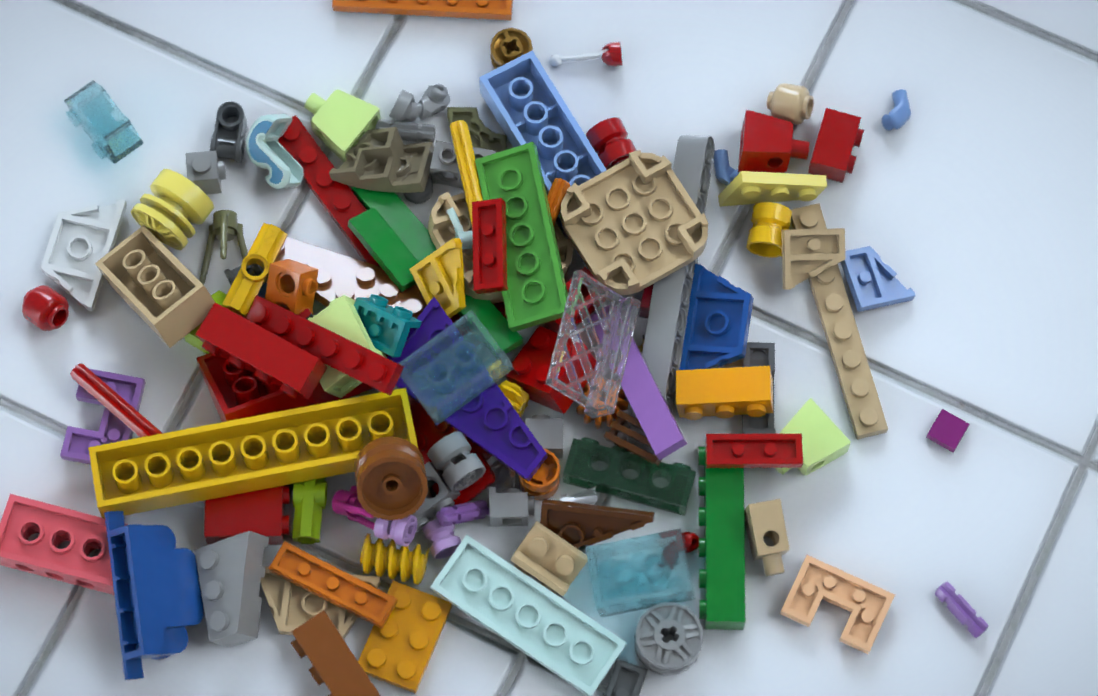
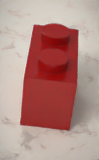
(835, 144)

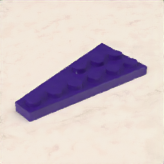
(487, 418)

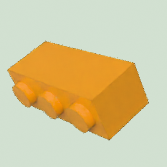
(724, 392)

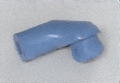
(900, 113)
(723, 171)

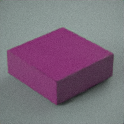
(947, 430)

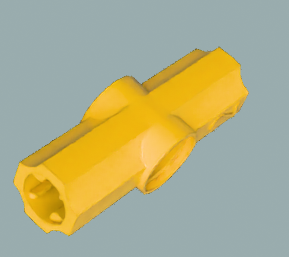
(262, 252)

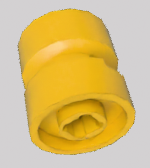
(765, 235)

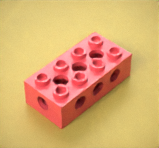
(56, 525)

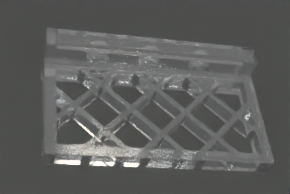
(610, 353)

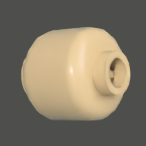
(790, 103)

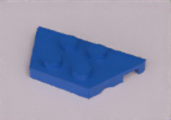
(715, 322)

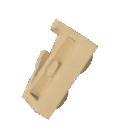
(809, 253)

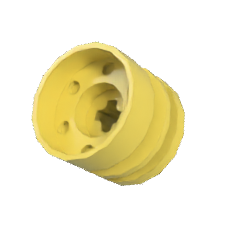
(172, 209)

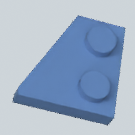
(872, 281)

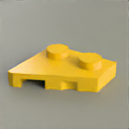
(443, 277)

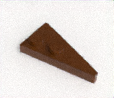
(588, 523)

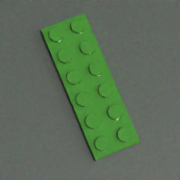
(534, 265)

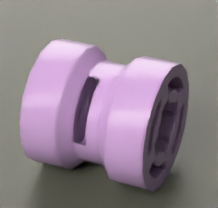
(400, 530)
(442, 538)

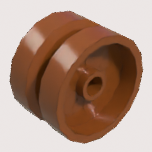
(390, 478)

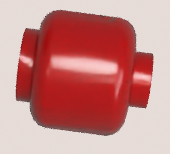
(45, 308)

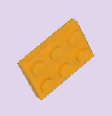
(408, 638)

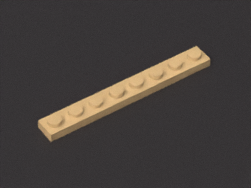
(843, 338)

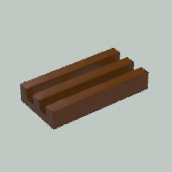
(617, 426)

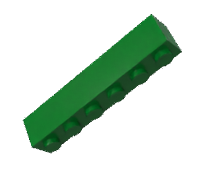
(722, 546)

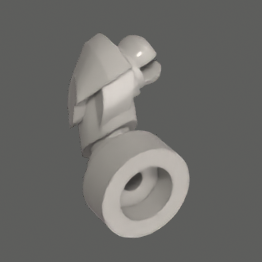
(432, 102)

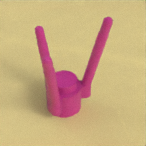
(347, 504)

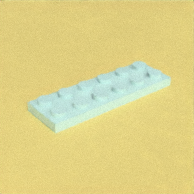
(528, 615)

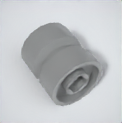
(456, 461)

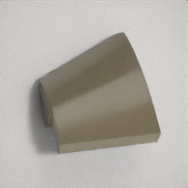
(385, 163)

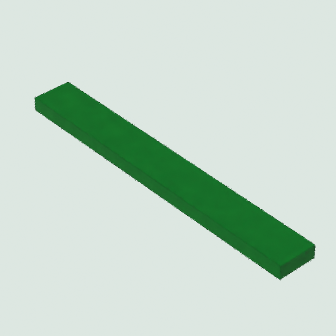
(418, 241)

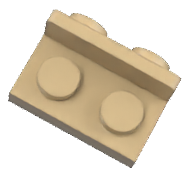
(549, 559)

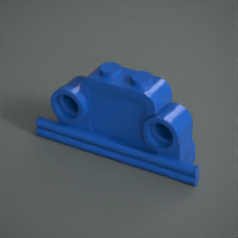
(153, 591)

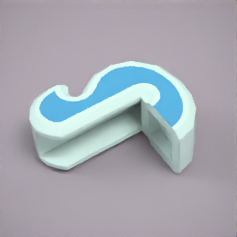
(269, 154)

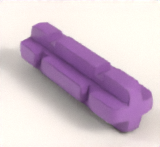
(463, 513)
(961, 609)

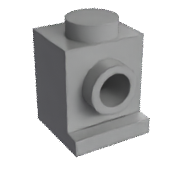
(510, 507)

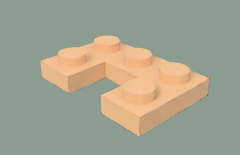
(864, 601)

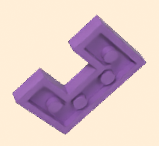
(111, 428)

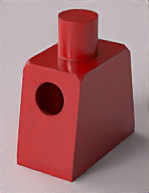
(768, 144)

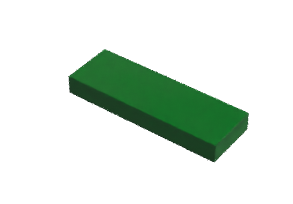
(384, 247)

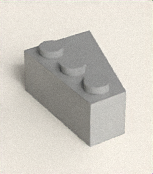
(231, 586)

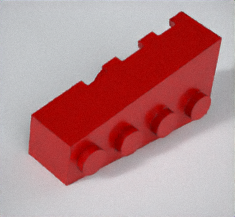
(260, 352)

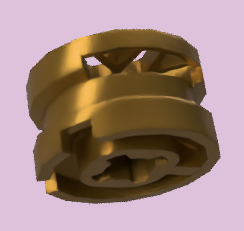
(509, 45)

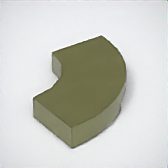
(480, 135)

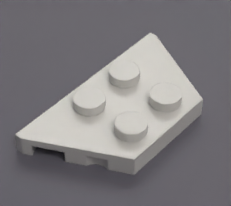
(77, 244)

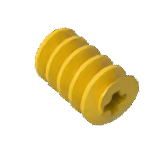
(393, 560)

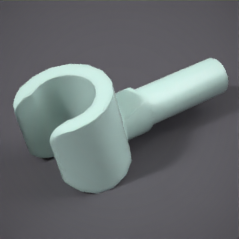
(465, 237)

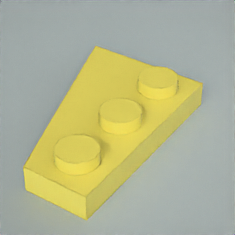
(759, 187)

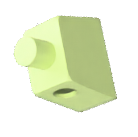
(341, 120)
(820, 438)

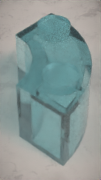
(103, 122)

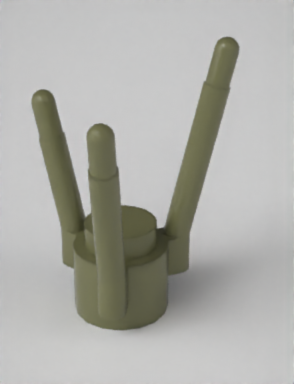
(224, 229)

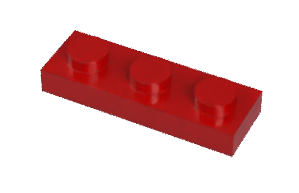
(489, 246)
(754, 450)

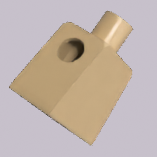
(767, 520)

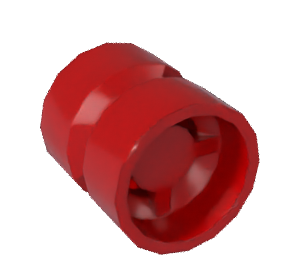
(610, 141)

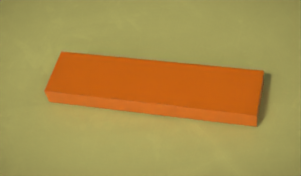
(333, 584)

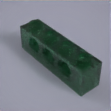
(639, 490)

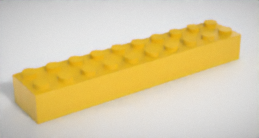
(244, 453)

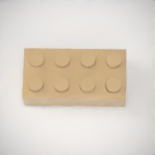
(156, 286)

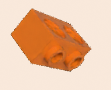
(292, 285)

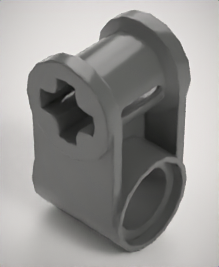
(229, 138)

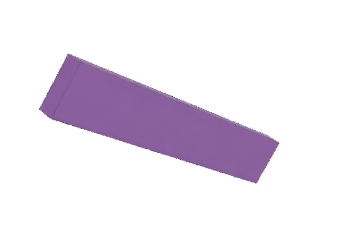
(647, 401)

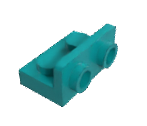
(385, 324)

